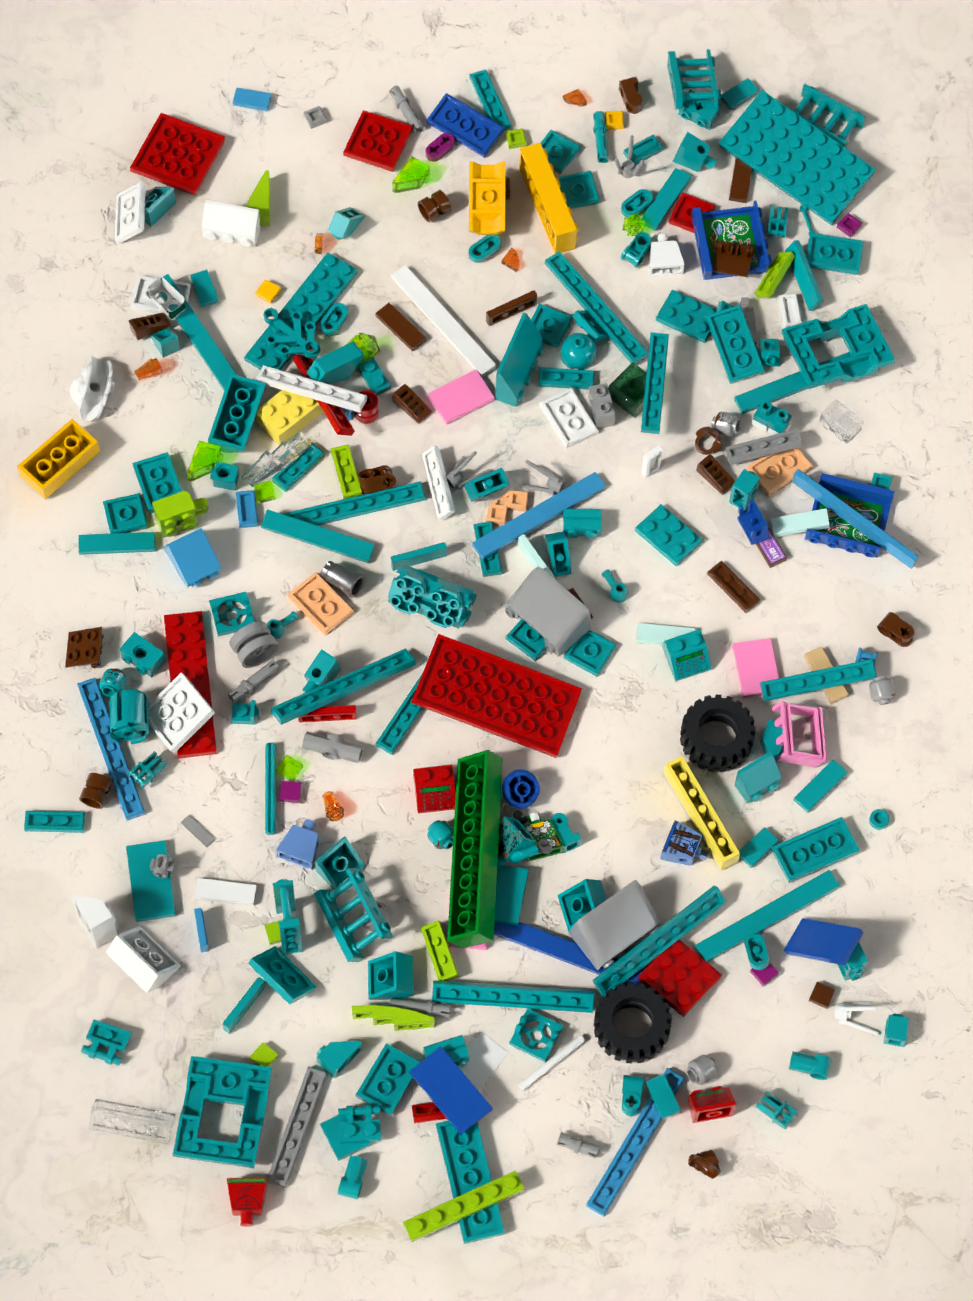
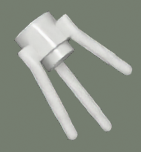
(843, 1011)

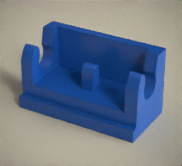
(753, 523)

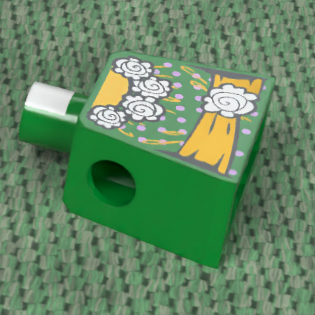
(543, 830)

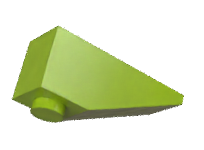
(261, 199)

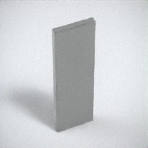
(198, 831)

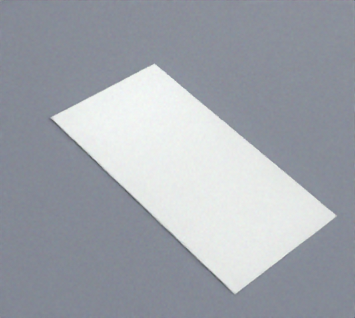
(484, 1059)

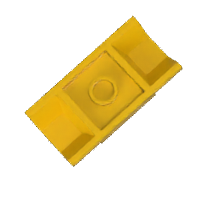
(486, 198)

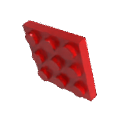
(377, 141)
(680, 977)

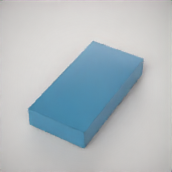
(251, 99)
(246, 509)
(201, 930)

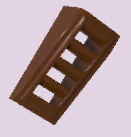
(144, 325)
(408, 394)
(715, 465)

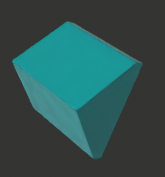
(157, 203)
(336, 860)

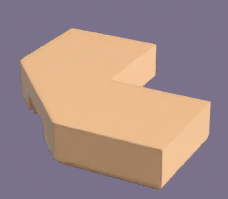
(510, 501)

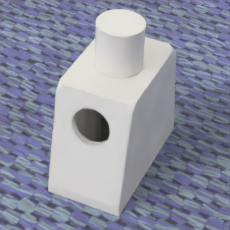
(665, 257)

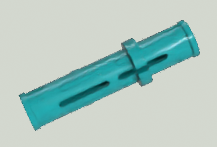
(600, 133)

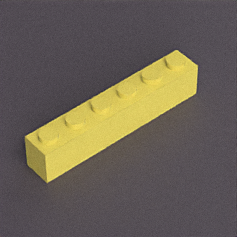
(701, 813)

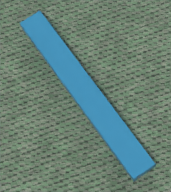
(538, 515)
(855, 519)
(110, 749)
(630, 1151)

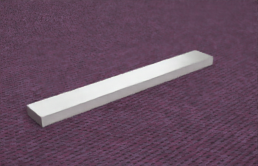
(443, 321)

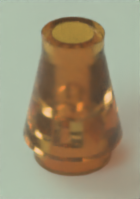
(149, 369)
(333, 808)

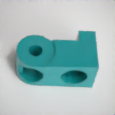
(569, 840)

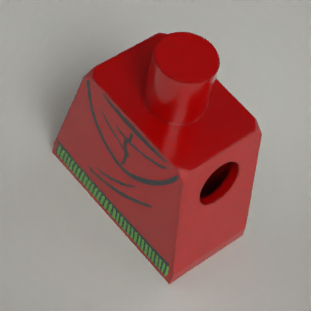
(247, 1198)

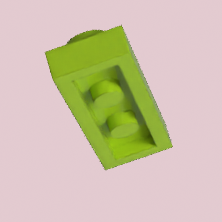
(774, 274)
(346, 471)
(439, 951)

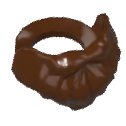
(717, 444)
(706, 1163)

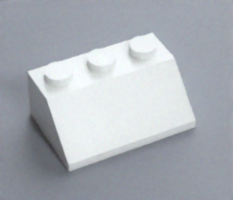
(230, 223)
(96, 919)
(142, 958)

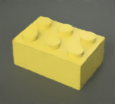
(286, 415)

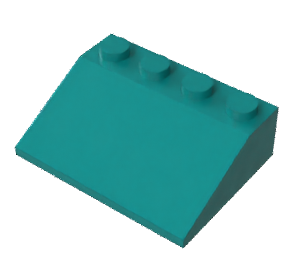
(518, 362)

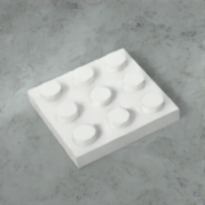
(178, 712)

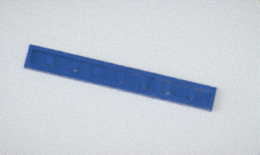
(551, 946)

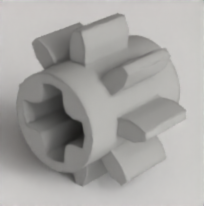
(162, 866)

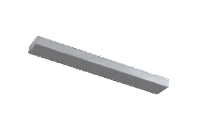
(297, 1127)

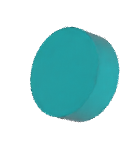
(879, 819)

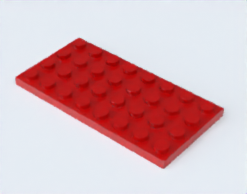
(496, 695)

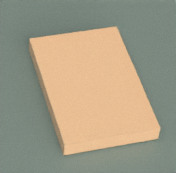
(778, 469)
(320, 603)

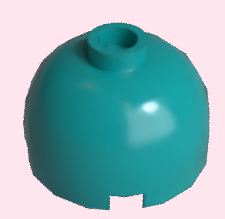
(578, 351)

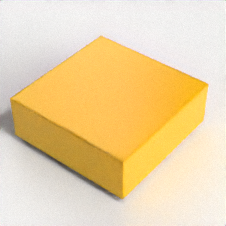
(614, 120)
(268, 291)

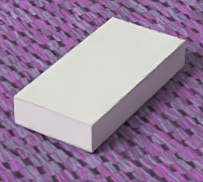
(789, 310)
(652, 461)

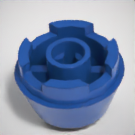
(520, 789)

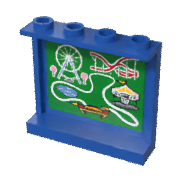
(730, 225)
(866, 499)

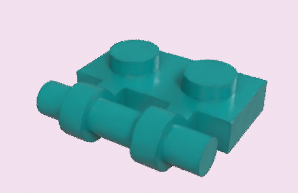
(107, 1036)
(362, 1130)

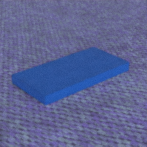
(465, 125)
(823, 941)
(450, 1090)

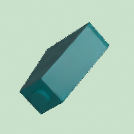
(336, 365)

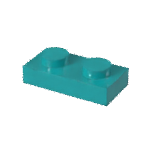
(587, 323)
(374, 376)

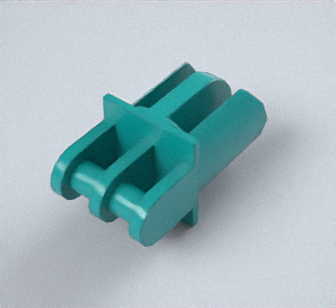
(777, 226)
(149, 768)
(774, 1107)

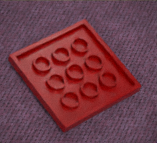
(177, 154)

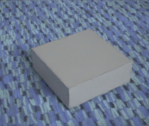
(315, 117)

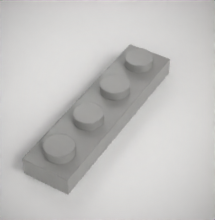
(763, 446)

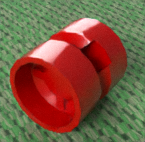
(370, 410)

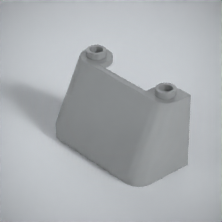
(549, 611)
(615, 925)

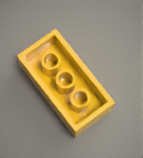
(58, 459)

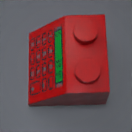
(434, 788)
(711, 1104)

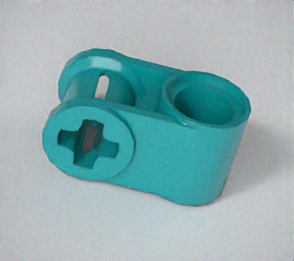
(636, 252)
(632, 1092)

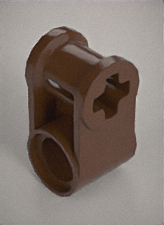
(375, 479)
(896, 629)

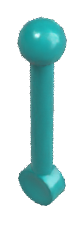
(803, 208)

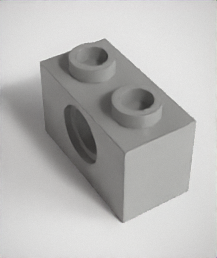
(601, 405)

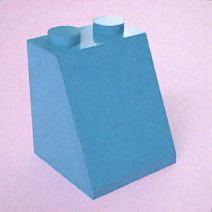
(193, 558)

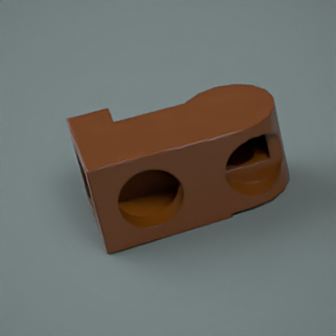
(630, 97)

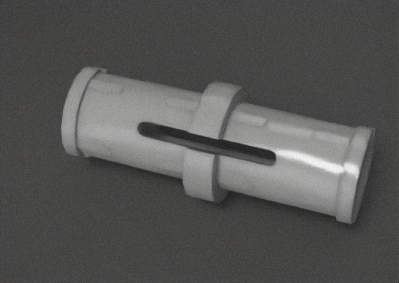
(578, 1145)

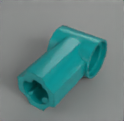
(816, 1065)
(351, 1183)

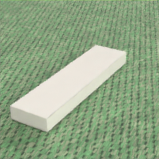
(438, 482)

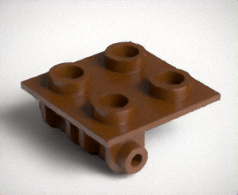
(733, 258)
(84, 647)

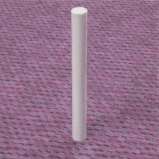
(551, 1063)

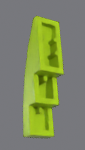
(401, 1018)

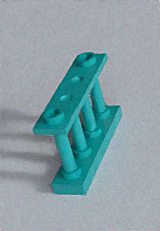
(679, 85)
(839, 111)
(335, 915)
(289, 926)

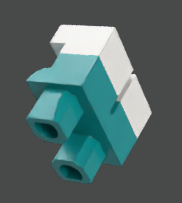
(771, 418)

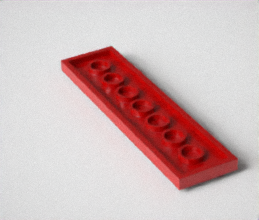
(188, 656)

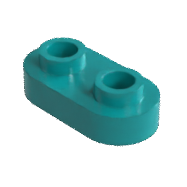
(635, 204)
(482, 247)
(333, 320)
(756, 953)

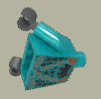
(516, 842)

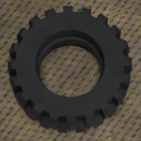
(717, 710)
(632, 997)

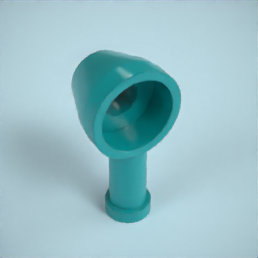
(615, 595)
(279, 630)

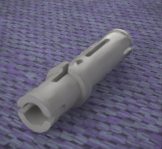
(403, 104)
(248, 685)
(422, 1007)

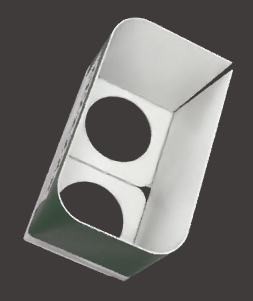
(163, 286)

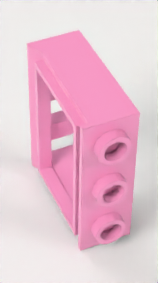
(817, 734)

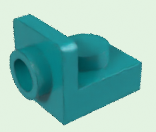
(770, 352)
(244, 713)

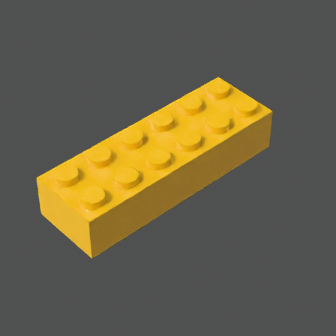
(548, 198)

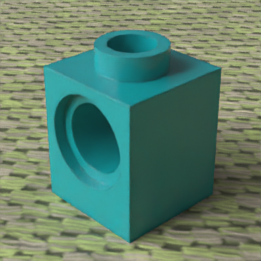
(229, 482)
(896, 1030)

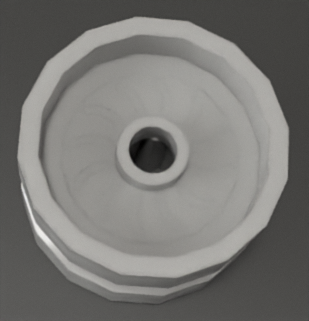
(254, 644)

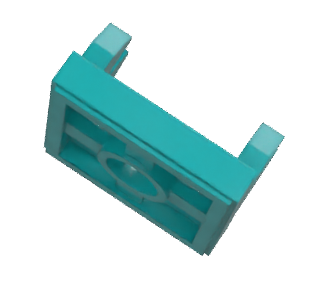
(216, 603)
(541, 1054)

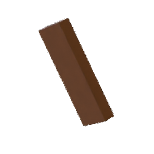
(740, 182)
(511, 308)
(400, 326)
(733, 587)

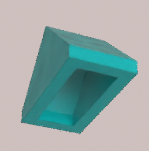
(166, 342)

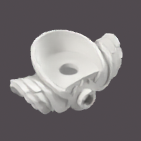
(91, 402)

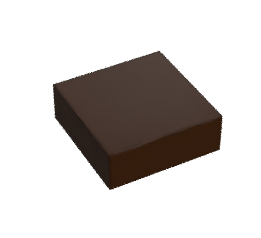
(821, 995)

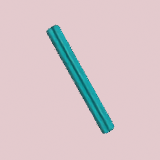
(270, 788)

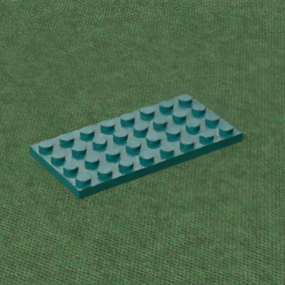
(797, 157)

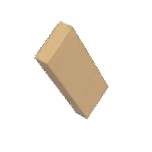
(818, 660)

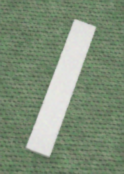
(312, 389)

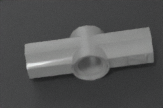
(332, 747)

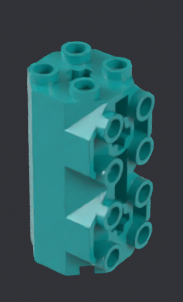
(431, 596)

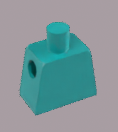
(694, 153)
(321, 671)

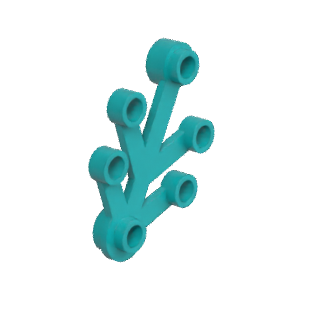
(292, 336)

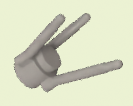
(628, 168)
(455, 476)
(554, 482)

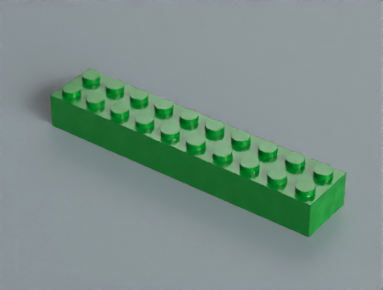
(475, 849)

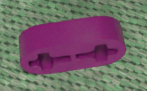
(437, 145)

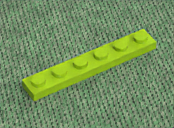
(463, 1206)

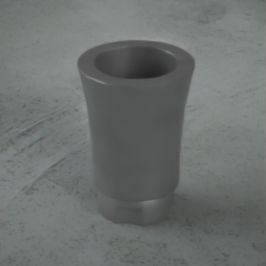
(343, 578)

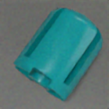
(129, 716)

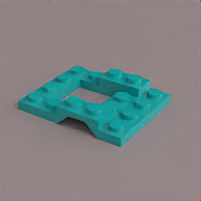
(860, 336)
(228, 1084)

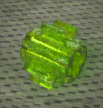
(633, 225)

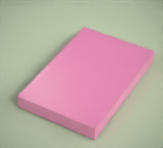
(461, 396)
(754, 665)

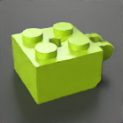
(178, 513)

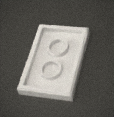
(130, 212)
(140, 298)
(569, 418)

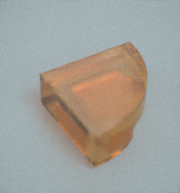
(575, 97)
(318, 243)
(511, 260)

